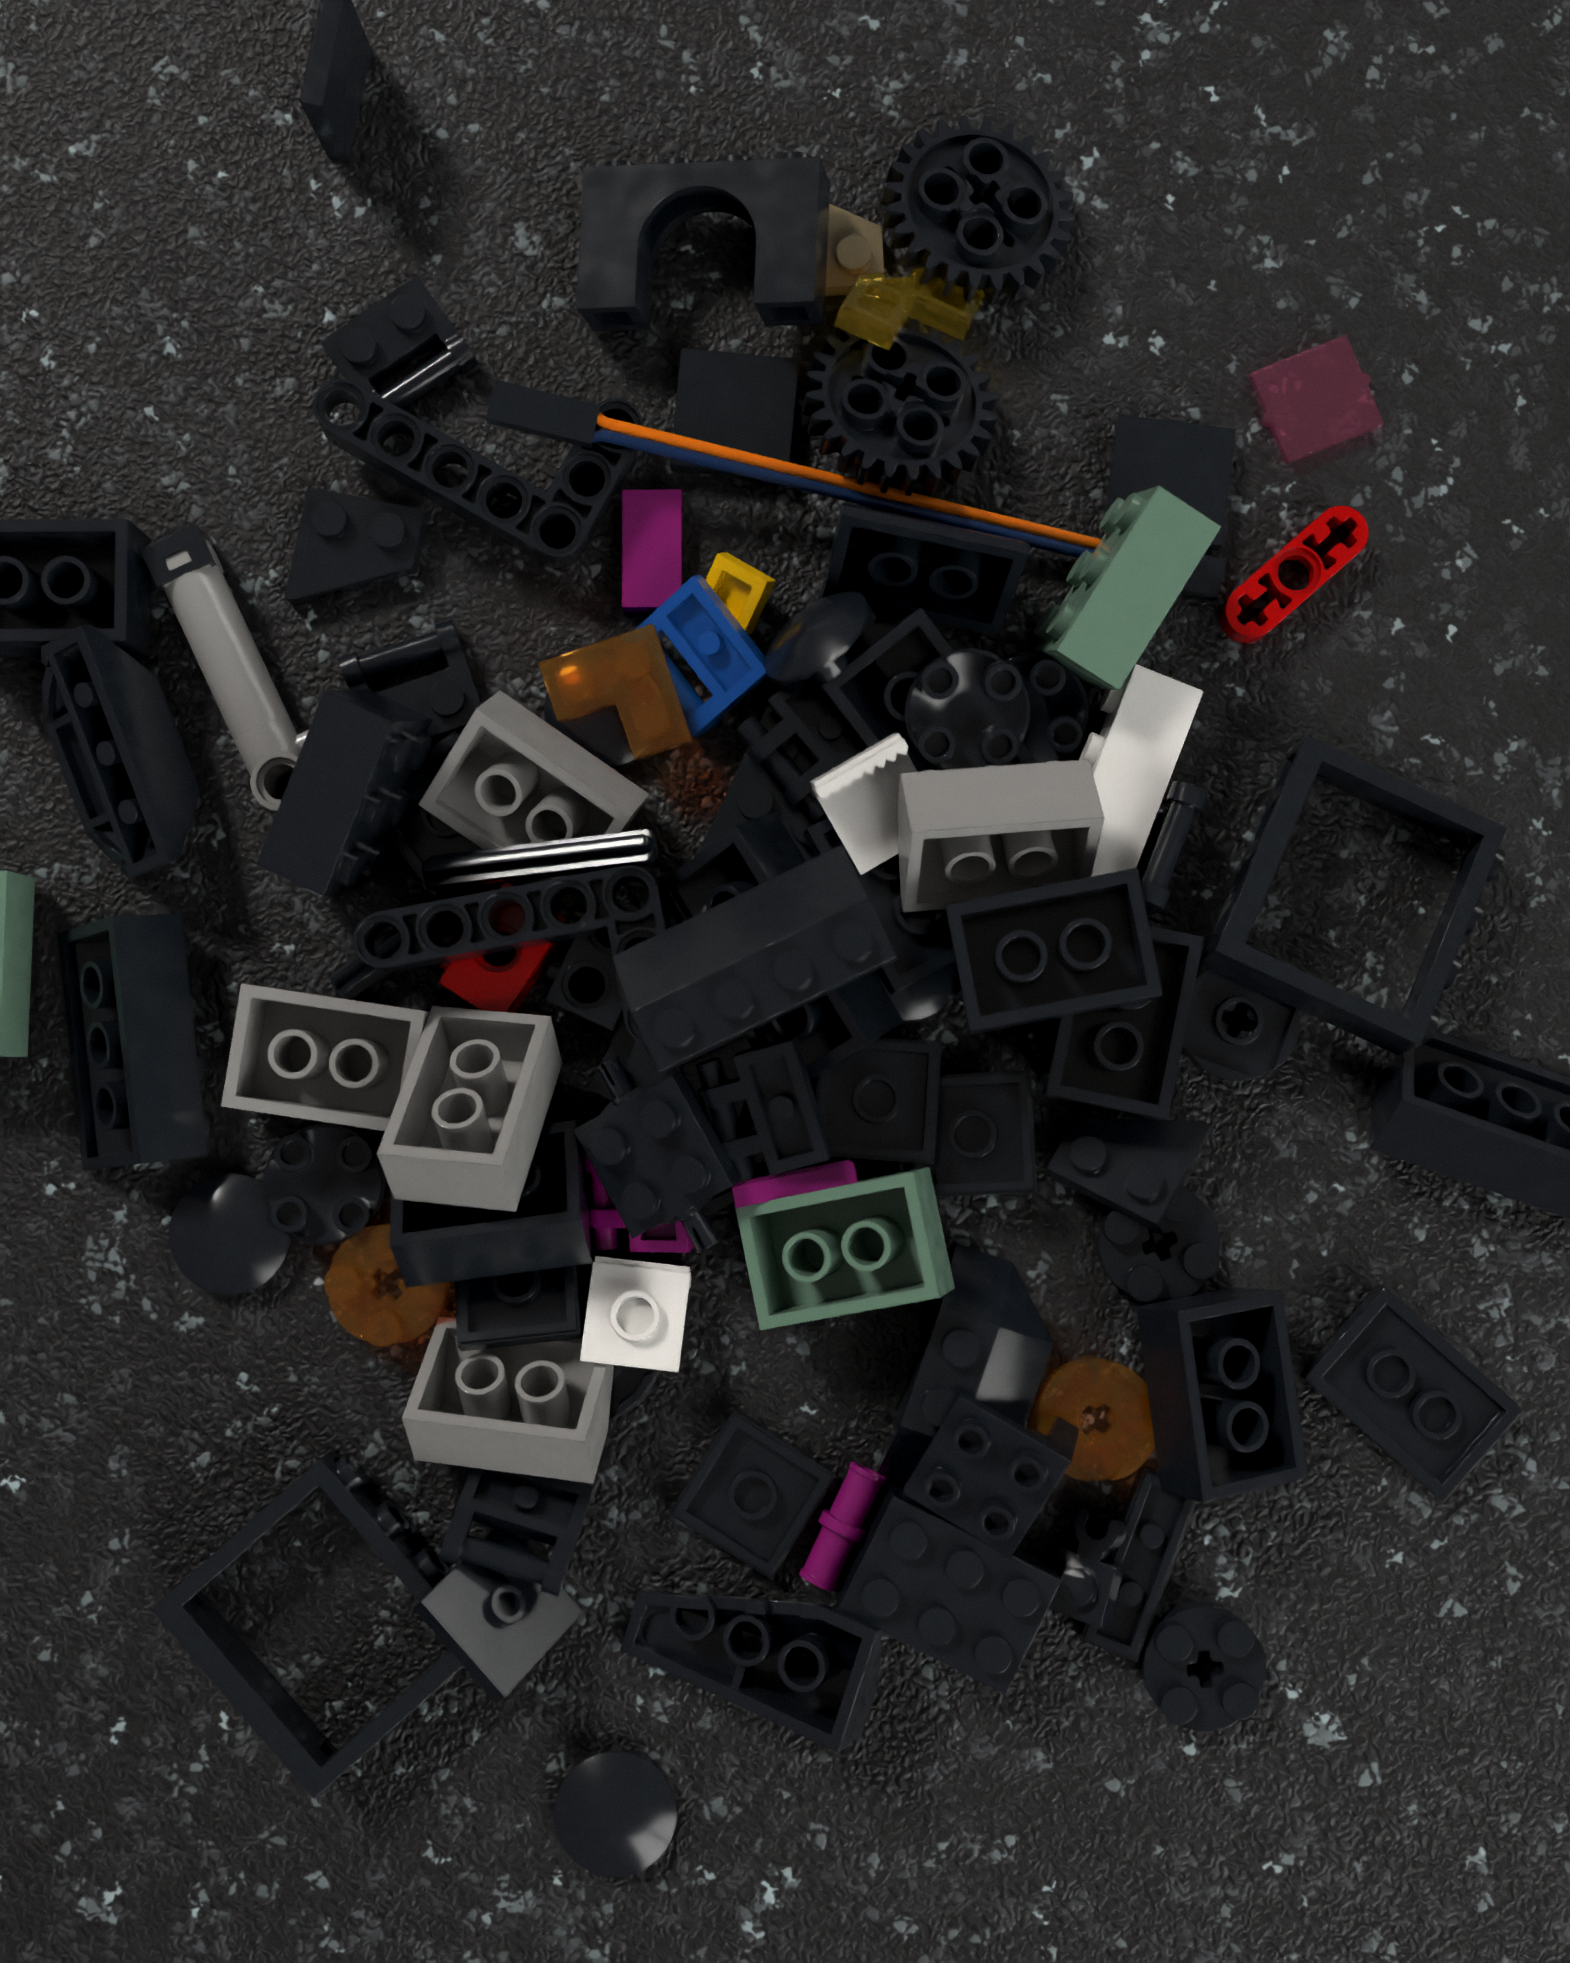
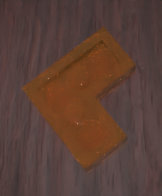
(627, 673)

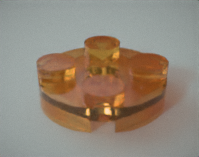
(359, 1306)
(1095, 1383)

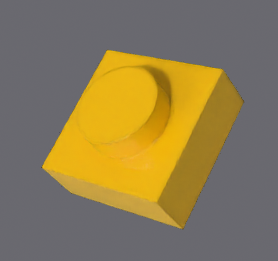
(740, 588)

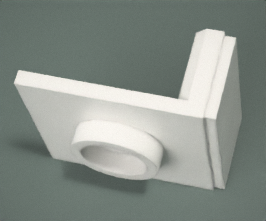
(863, 800)
(635, 1314)

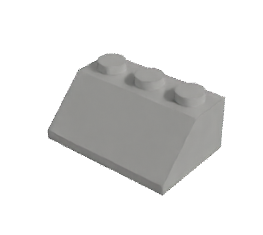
(527, 784)
(994, 830)
(510, 1407)

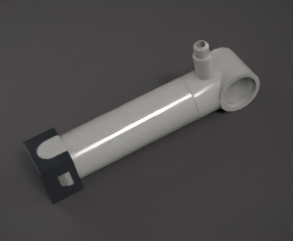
(194, 580)

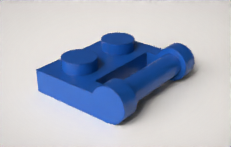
(713, 648)

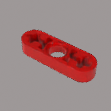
(1313, 535)

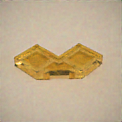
(881, 306)

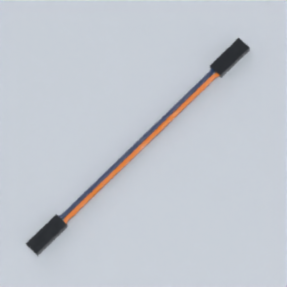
(577, 421)

